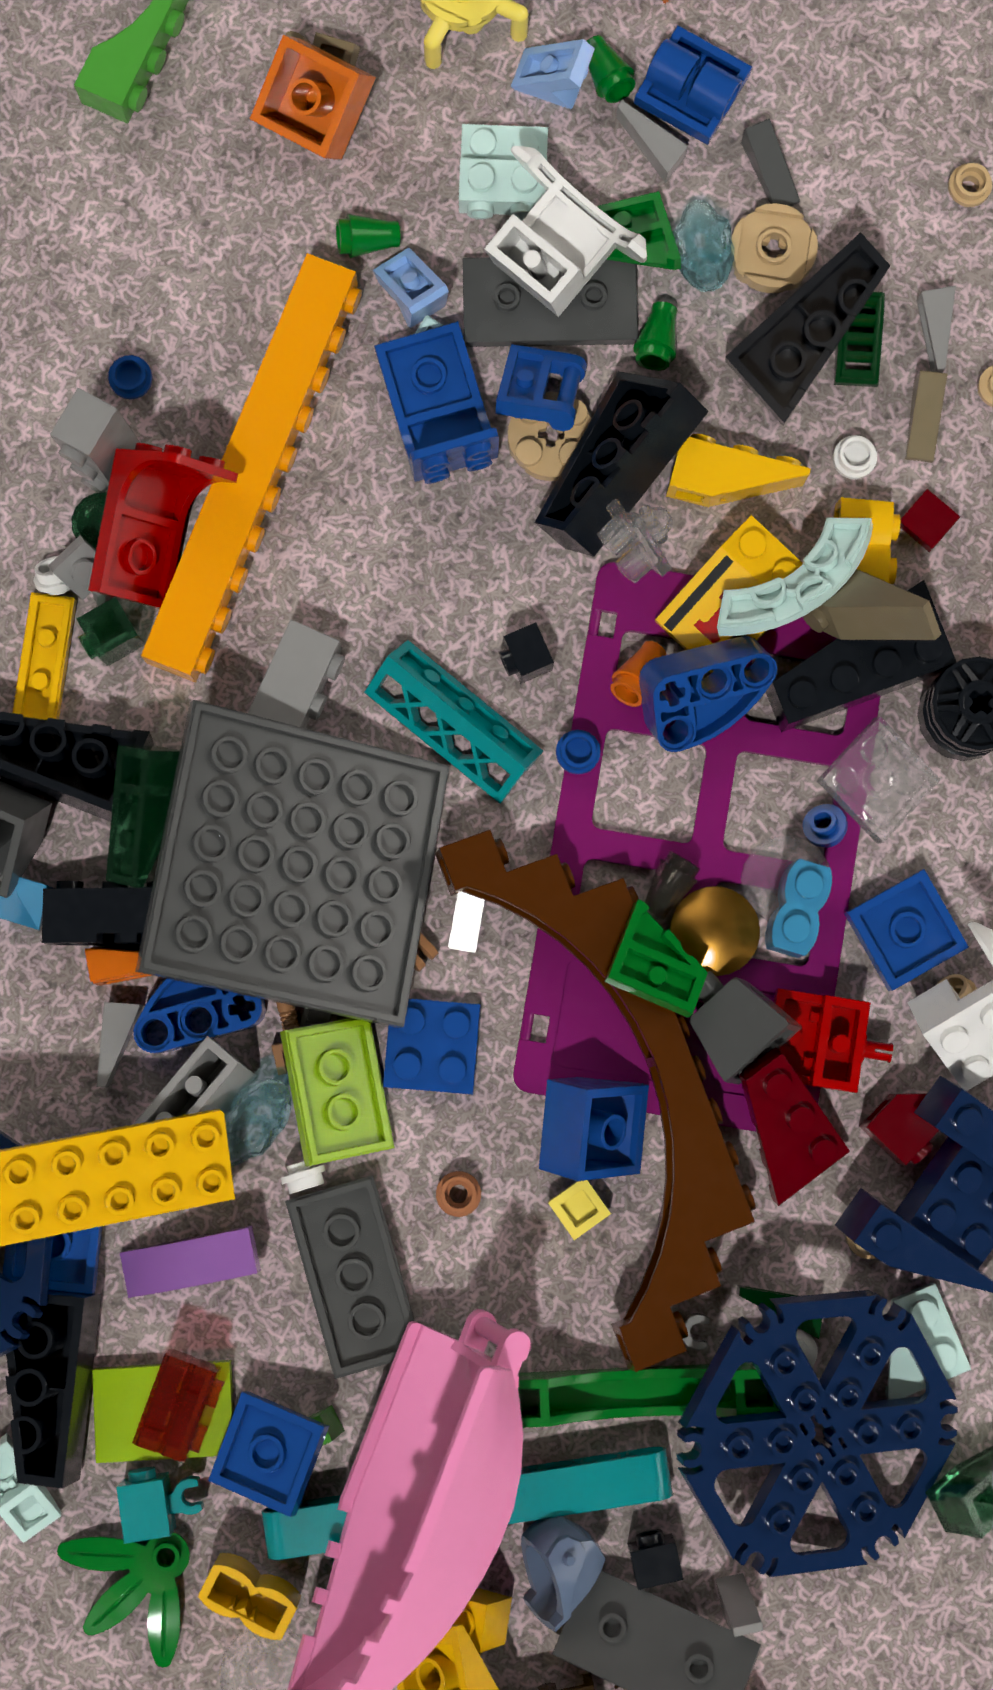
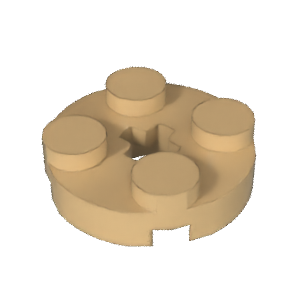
(793, 235)
(531, 451)

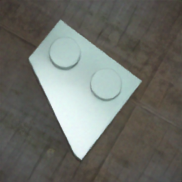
(937, 1328)

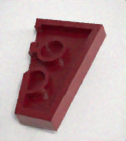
(790, 1126)

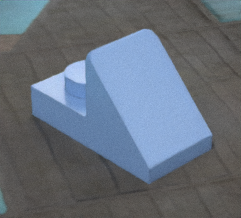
(554, 71)
(412, 286)

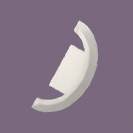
(559, 239)
(960, 1027)

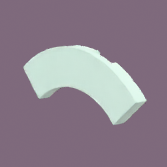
(804, 590)

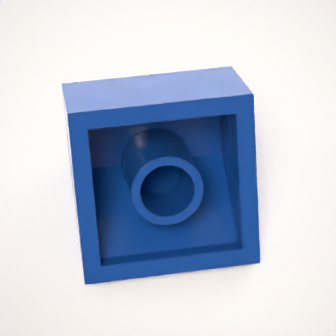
(593, 1128)

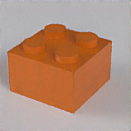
(312, 98)

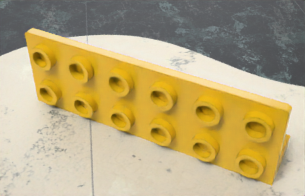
(113, 1176)

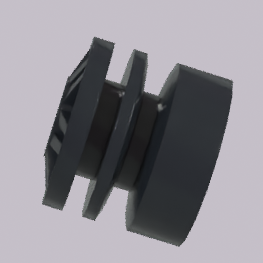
(946, 714)

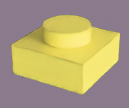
(579, 1208)

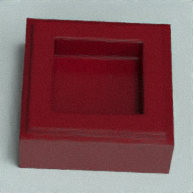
(928, 520)

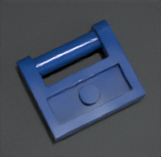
(526, 384)

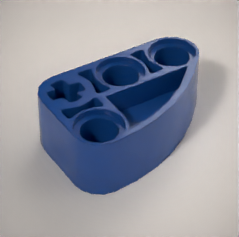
(707, 706)
(175, 1003)

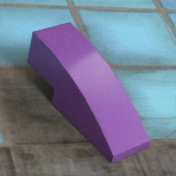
(190, 1262)

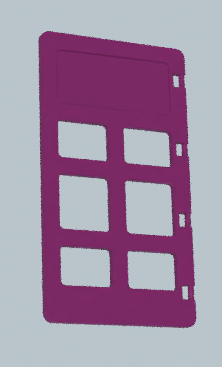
(585, 1026)

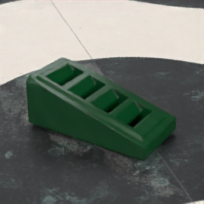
(875, 320)

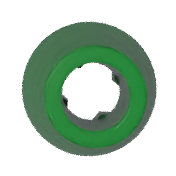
(610, 73)
(365, 235)
(657, 340)

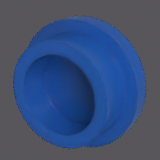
(130, 377)
(578, 752)

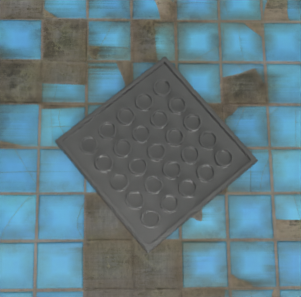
(293, 866)

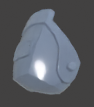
(560, 1567)

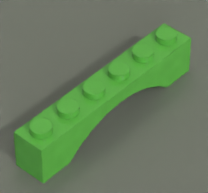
(121, 67)

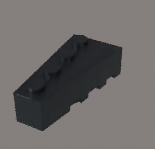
(801, 335)
(64, 759)
(94, 915)
(52, 1387)

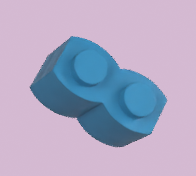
(801, 895)

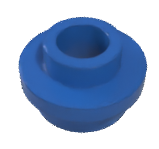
(827, 836)

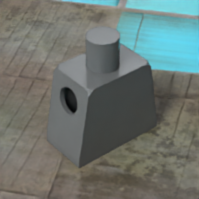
(739, 1025)

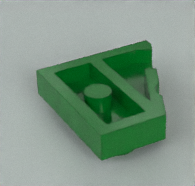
(648, 218)
(655, 965)

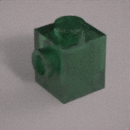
(109, 632)

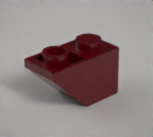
(899, 1129)

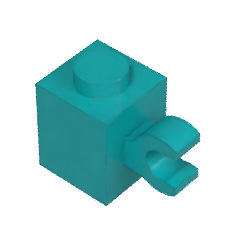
(150, 1506)

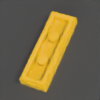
(44, 656)

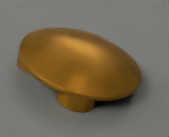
(717, 929)

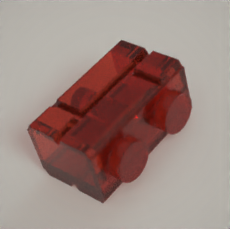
(178, 1405)

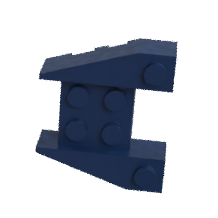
(948, 1214)

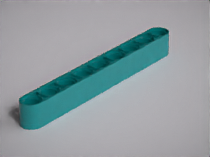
(542, 1493)

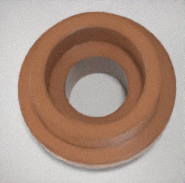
(453, 1208)

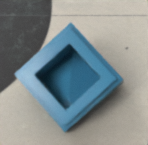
(24, 904)

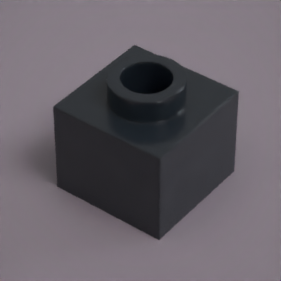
(526, 654)
(654, 1559)

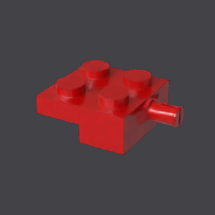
(831, 1039)

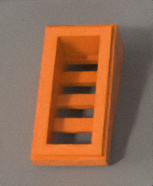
(112, 965)

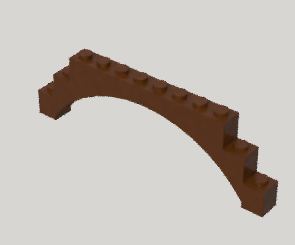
(700, 1175)

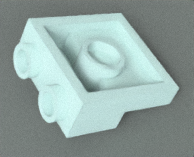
(492, 176)

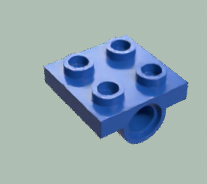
(692, 84)

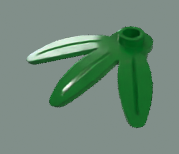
(145, 1577)

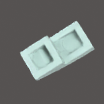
(23, 1506)

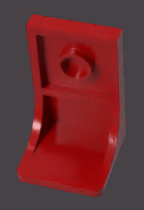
(147, 518)

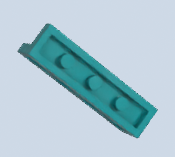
(455, 705)

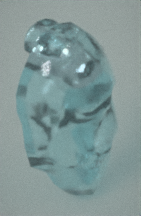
(704, 246)
(256, 1118)

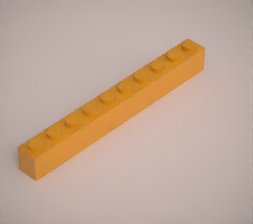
(259, 454)

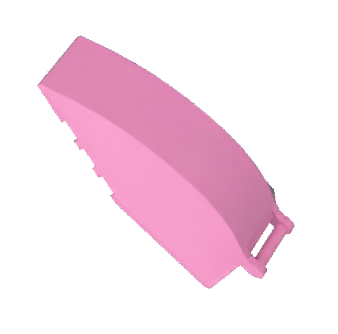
(420, 1506)

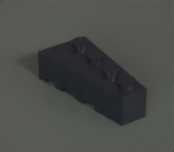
(618, 456)
(856, 672)

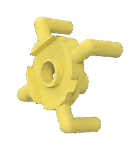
(467, 17)

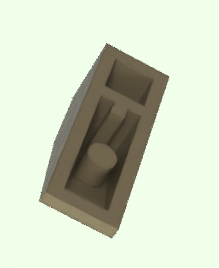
(874, 611)

